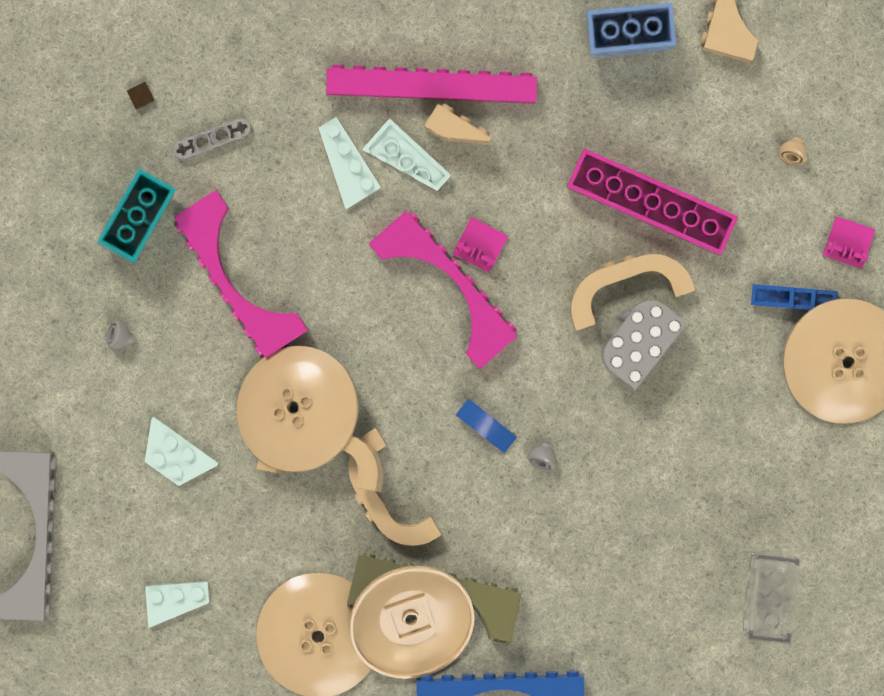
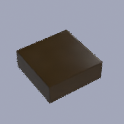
(140, 95)

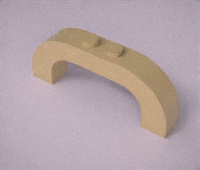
(674, 272)
(368, 462)
(377, 511)

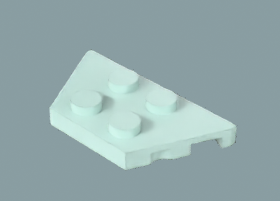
(175, 455)

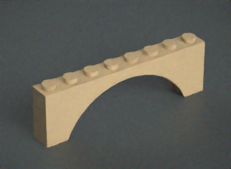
(728, 33)

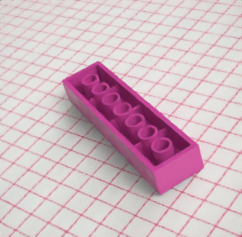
(652, 202)

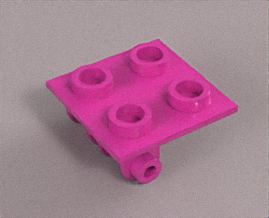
(849, 242)
(480, 245)

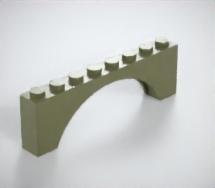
(493, 605)

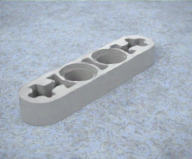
(213, 142)

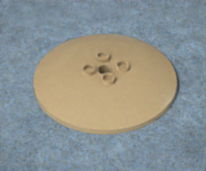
(816, 357)
(324, 414)
(286, 641)
(416, 646)

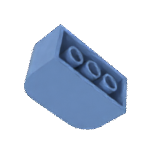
(630, 30)

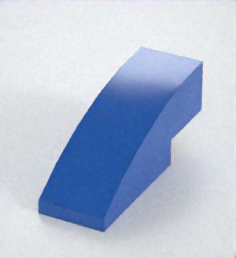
(486, 425)

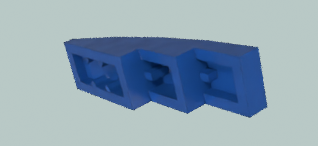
(790, 297)

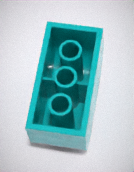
(136, 216)

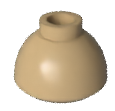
(793, 151)

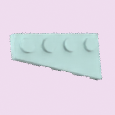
(403, 152)
(348, 166)

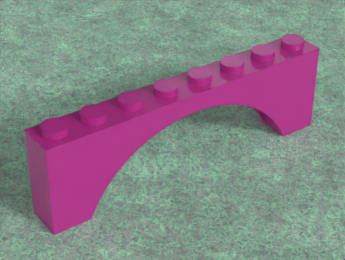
(202, 228)
(408, 239)

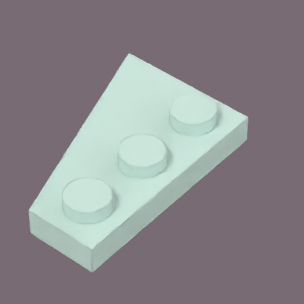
(174, 599)

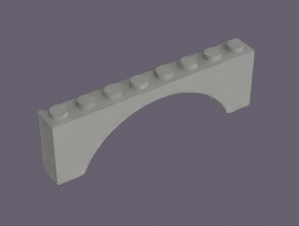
(33, 476)

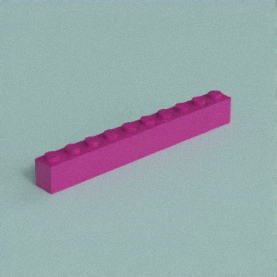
(431, 85)

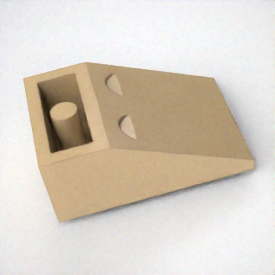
(450, 127)

